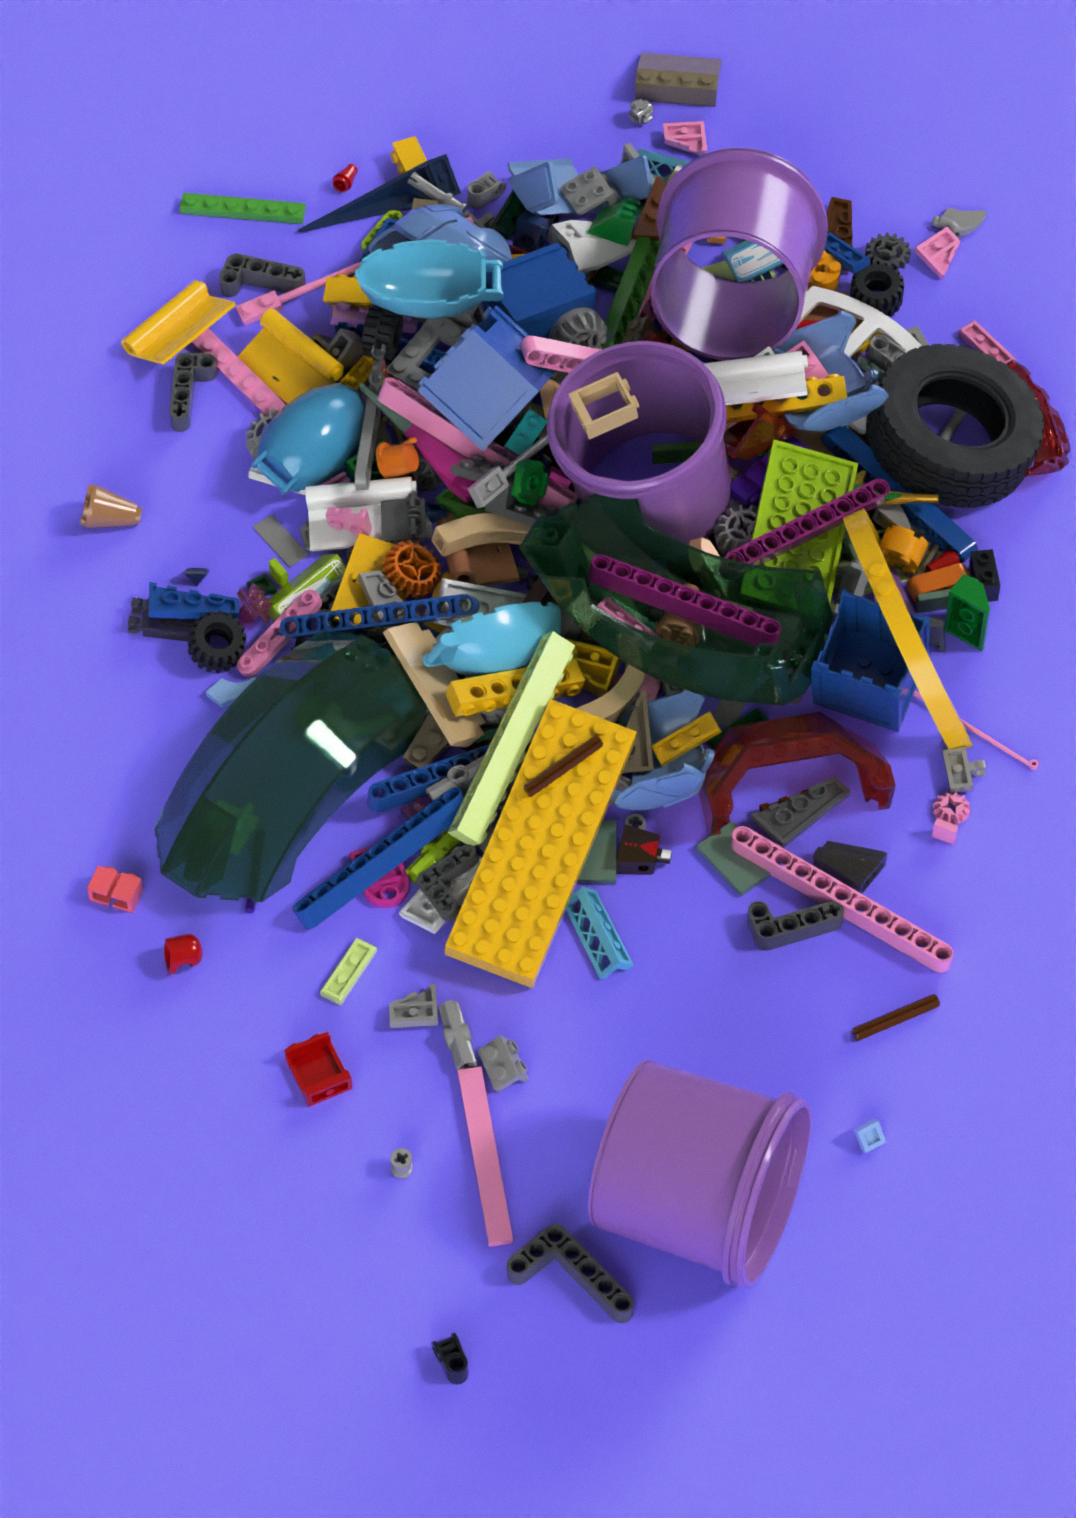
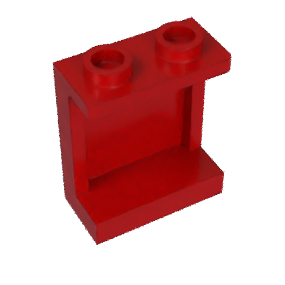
(317, 1069)

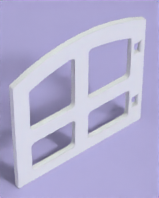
(872, 321)

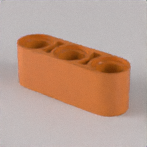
(935, 580)

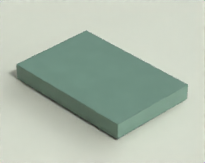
(601, 861)
(735, 869)

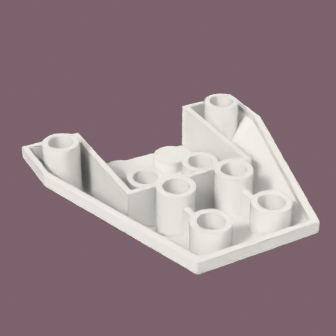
(586, 249)

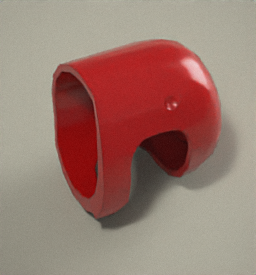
(182, 950)

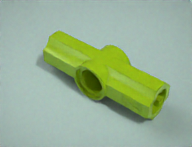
(432, 853)

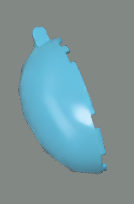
(429, 278)
(495, 640)

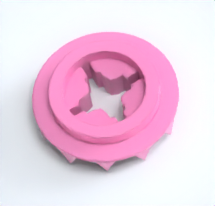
(944, 813)

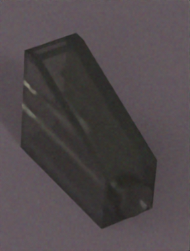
(850, 863)

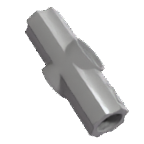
(457, 776)
(457, 1035)

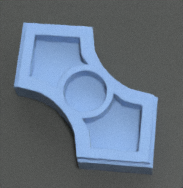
(226, 692)

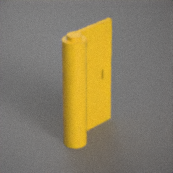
(176, 324)
(289, 356)
(365, 557)

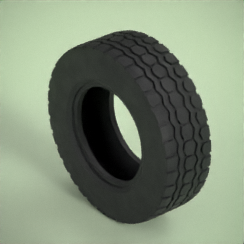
(970, 383)

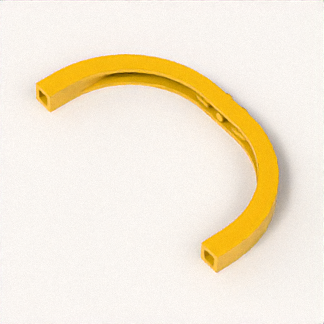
(866, 544)

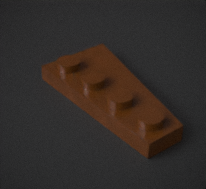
(840, 220)

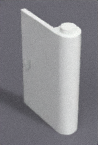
(761, 377)
(346, 496)

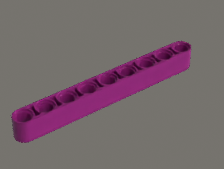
(813, 522)
(683, 601)

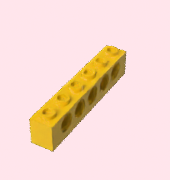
(813, 402)
(497, 689)

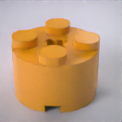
(826, 273)
(902, 548)

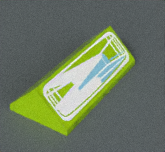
(318, 577)

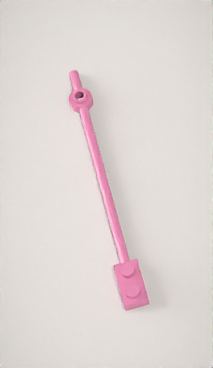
(253, 309)

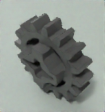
(888, 251)

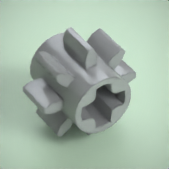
(641, 111)

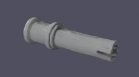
(434, 192)

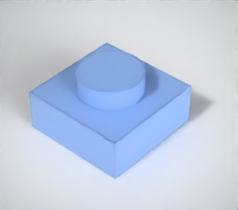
(870, 1135)

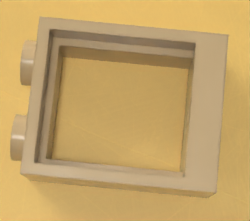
(599, 390)

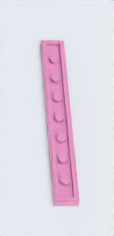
(485, 1157)

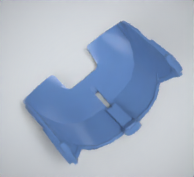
(426, 224)
(828, 343)
(680, 777)

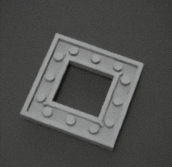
(406, 364)

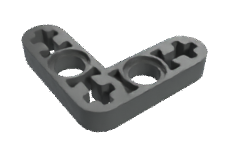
(437, 884)

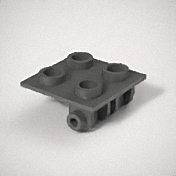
(403, 519)

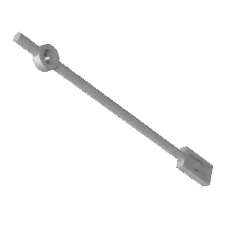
(495, 480)

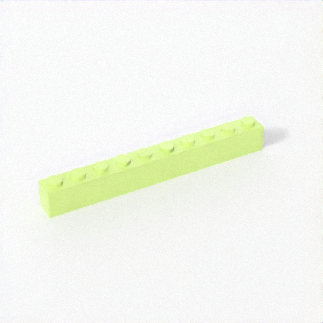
(511, 739)

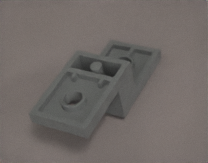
(504, 503)

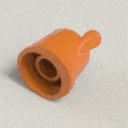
(397, 459)

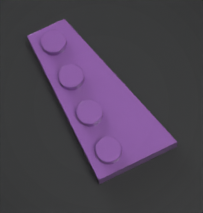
(356, 315)

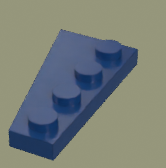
(188, 605)

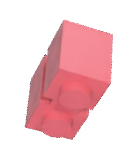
(122, 887)

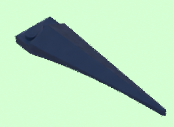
(392, 195)

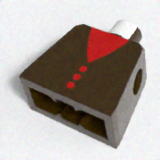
(640, 852)

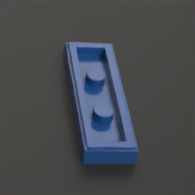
(846, 254)

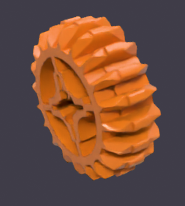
(417, 563)

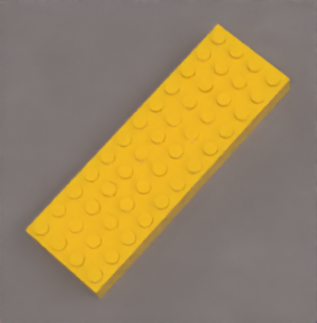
(539, 847)

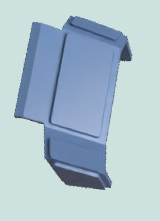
(540, 183)

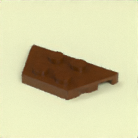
(647, 221)

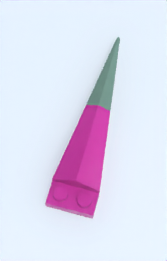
(437, 453)

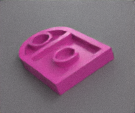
(394, 881)

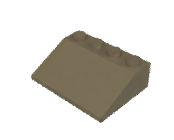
(677, 79)

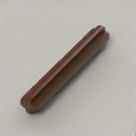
(563, 766)
(895, 1017)

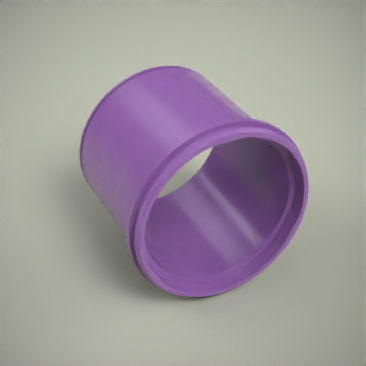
(747, 198)
(674, 397)
(700, 1169)

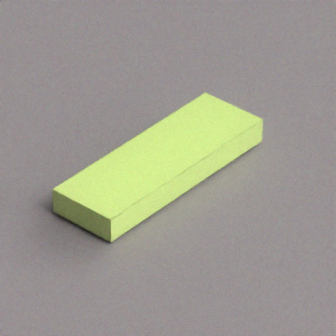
(348, 971)

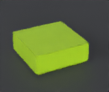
(278, 573)

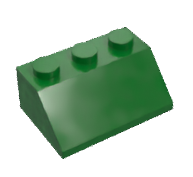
(617, 221)
(968, 612)

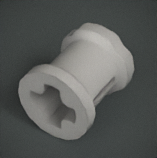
(401, 1156)

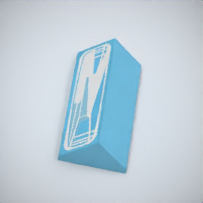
(749, 260)

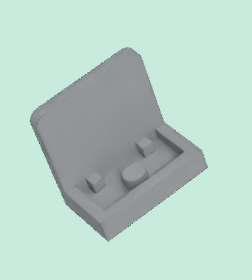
(589, 191)

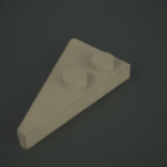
(641, 754)

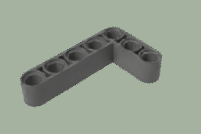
(574, 1267)

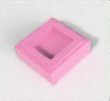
(945, 831)

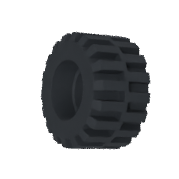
(879, 278)
(382, 328)
(216, 625)

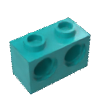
(525, 433)

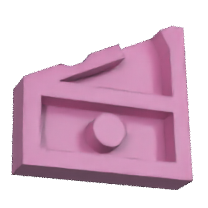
(939, 251)

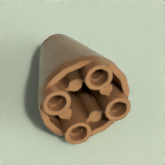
(108, 509)
(679, 629)

